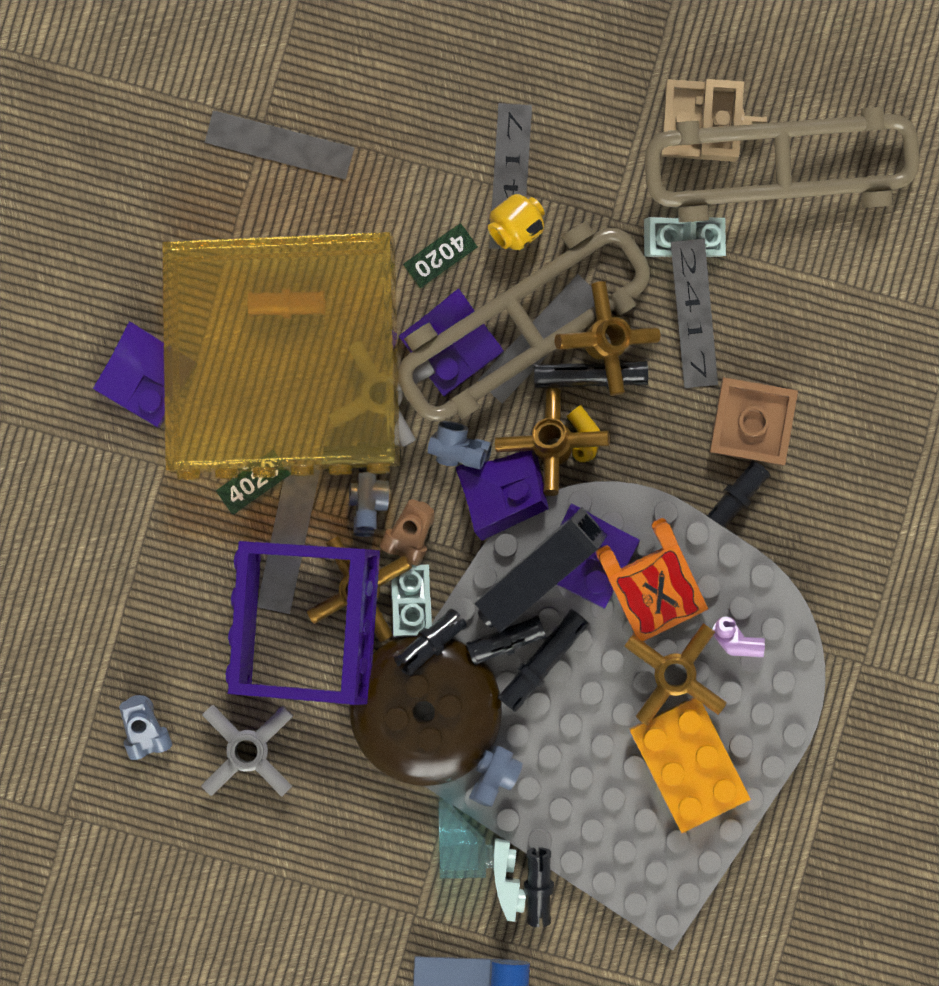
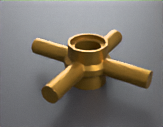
(596, 343)
(553, 454)
(339, 600)
(689, 685)

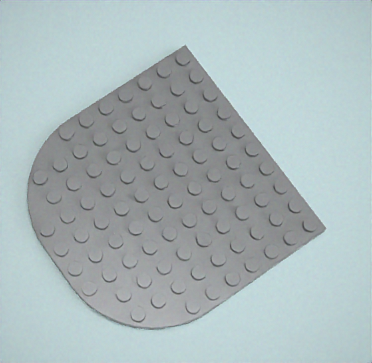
(581, 772)

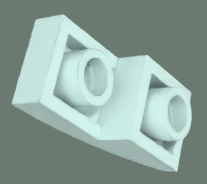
(661, 231)
(411, 602)
(508, 889)

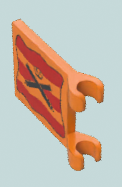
(655, 589)

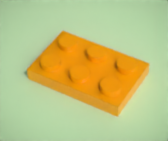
(690, 764)

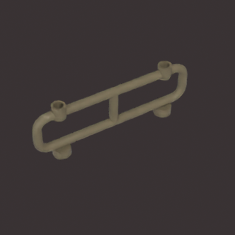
(694, 204)
(427, 343)

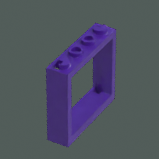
(358, 627)

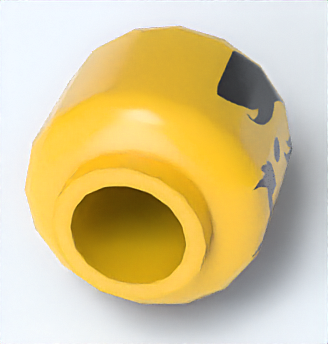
(516, 222)

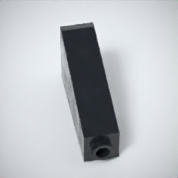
(540, 570)

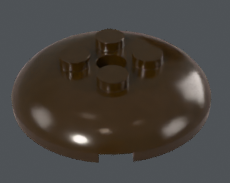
(432, 749)

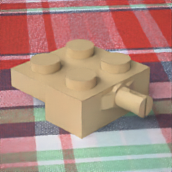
(713, 105)

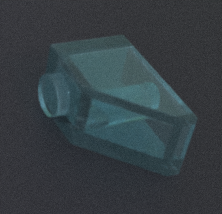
(461, 845)

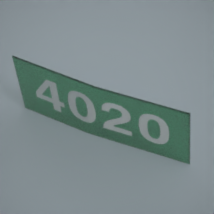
(440, 255)
(246, 488)

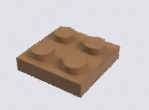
(753, 421)

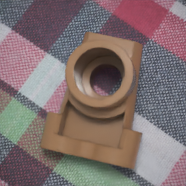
(407, 537)

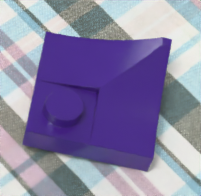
(465, 356)
(136, 375)
(503, 492)
(589, 578)

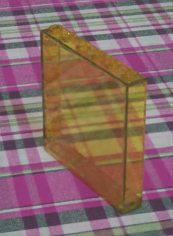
(280, 355)

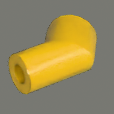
(583, 423)

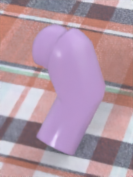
(733, 640)

